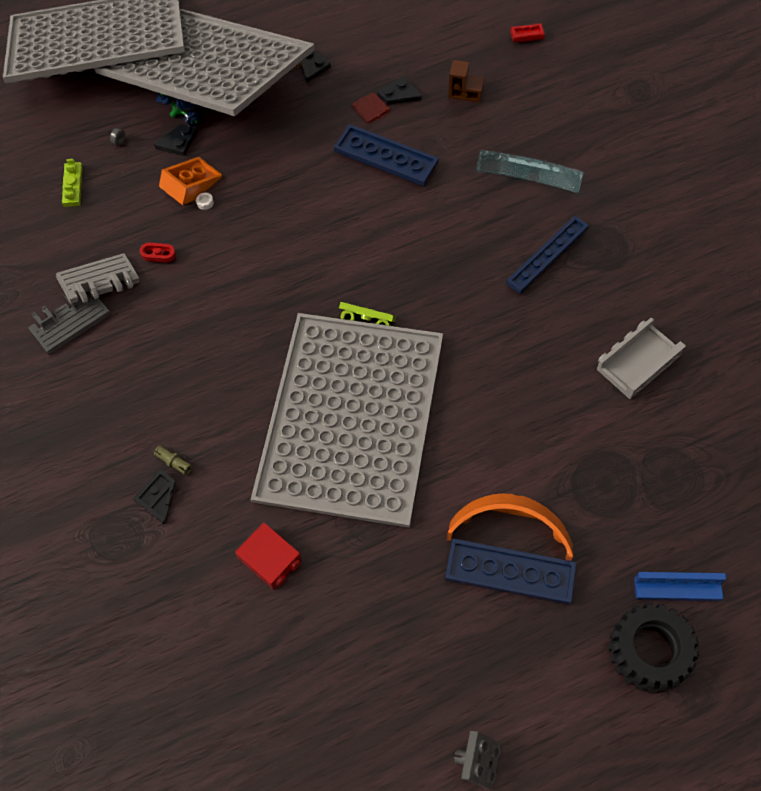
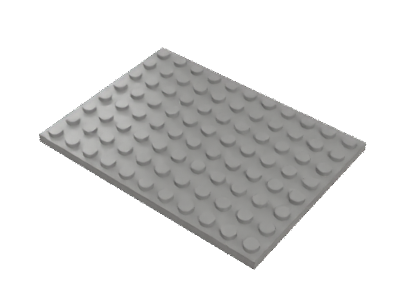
(90, 37)
(221, 64)
(350, 420)

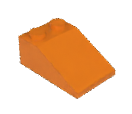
(188, 179)

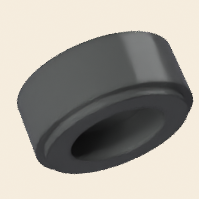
(117, 136)

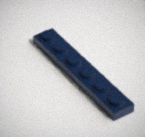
(547, 254)

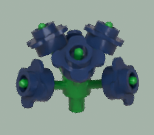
(179, 106)

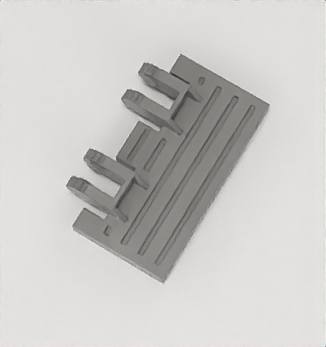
(97, 278)

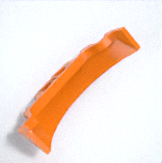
(518, 506)

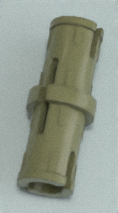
(173, 460)

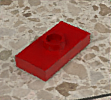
(527, 33)

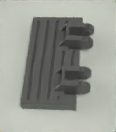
(68, 322)

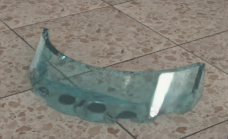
(529, 169)

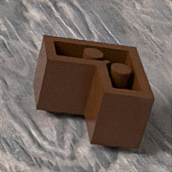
(462, 85)

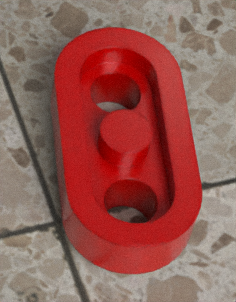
(158, 252)

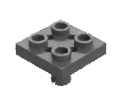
(479, 760)

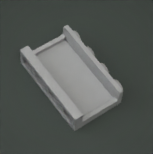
(639, 358)

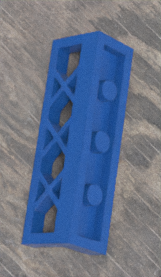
(679, 586)

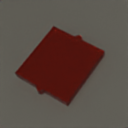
(370, 107)

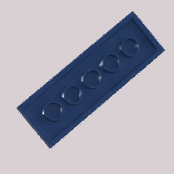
(386, 154)
(511, 571)

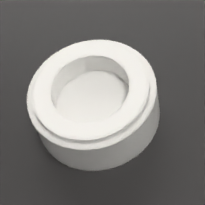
(204, 201)

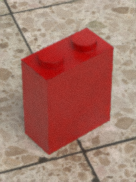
(269, 556)

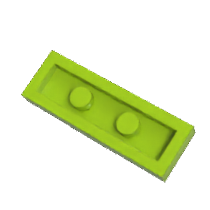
(72, 183)
(365, 313)

